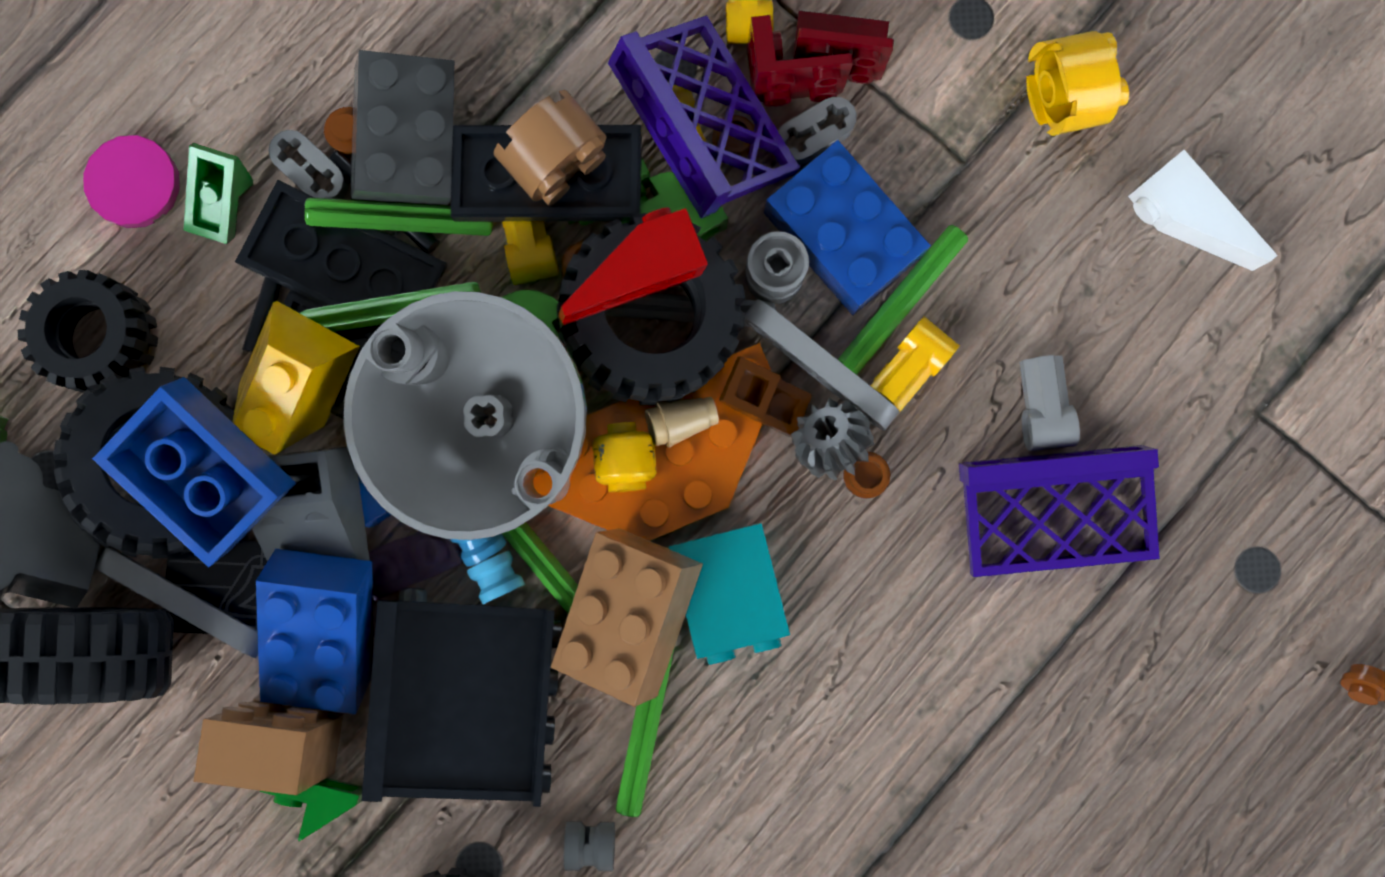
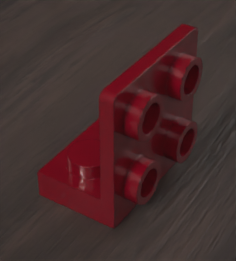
(836, 34)
(780, 81)

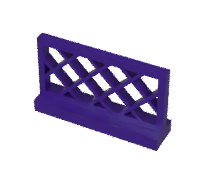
(675, 123)
(1061, 469)

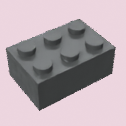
(402, 129)

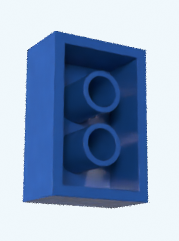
(848, 227)
(194, 470)
(314, 630)

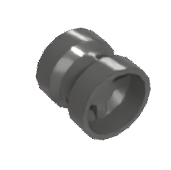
(589, 846)

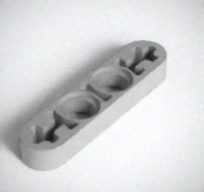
(820, 364)
(178, 601)

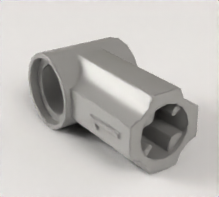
(1048, 417)

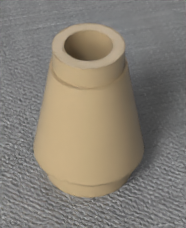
(680, 419)

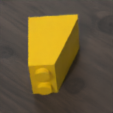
(291, 379)

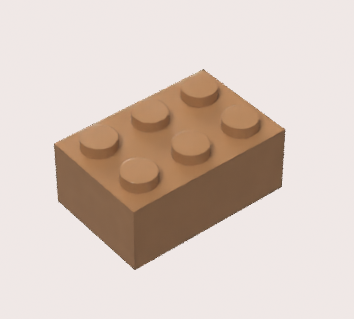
(626, 616)
(268, 747)

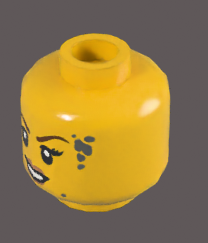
(624, 458)

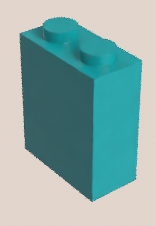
(734, 595)

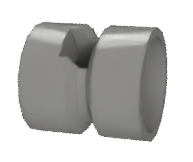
(776, 267)

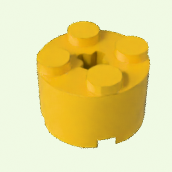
(1076, 82)

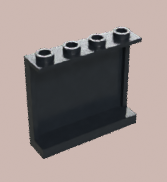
(460, 702)

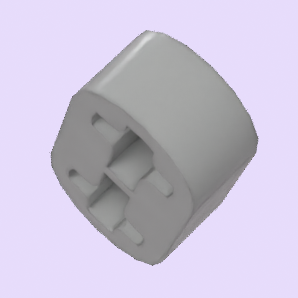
(811, 120)
(314, 161)

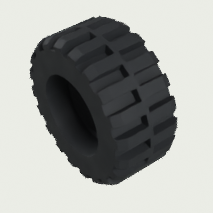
(646, 375)
(86, 485)
(84, 654)

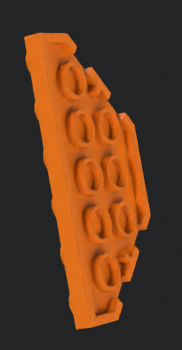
(691, 476)

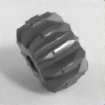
(832, 439)

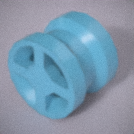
(495, 577)

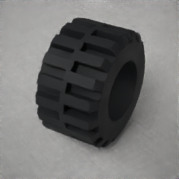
(56, 314)

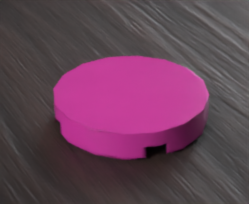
(131, 181)

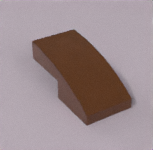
(765, 397)

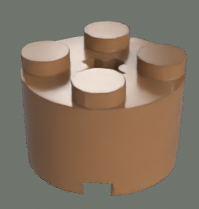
(551, 147)

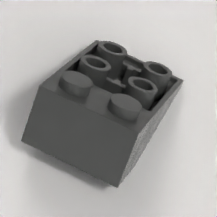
(320, 510)

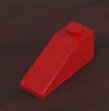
(648, 260)

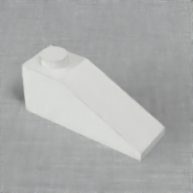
(1193, 209)

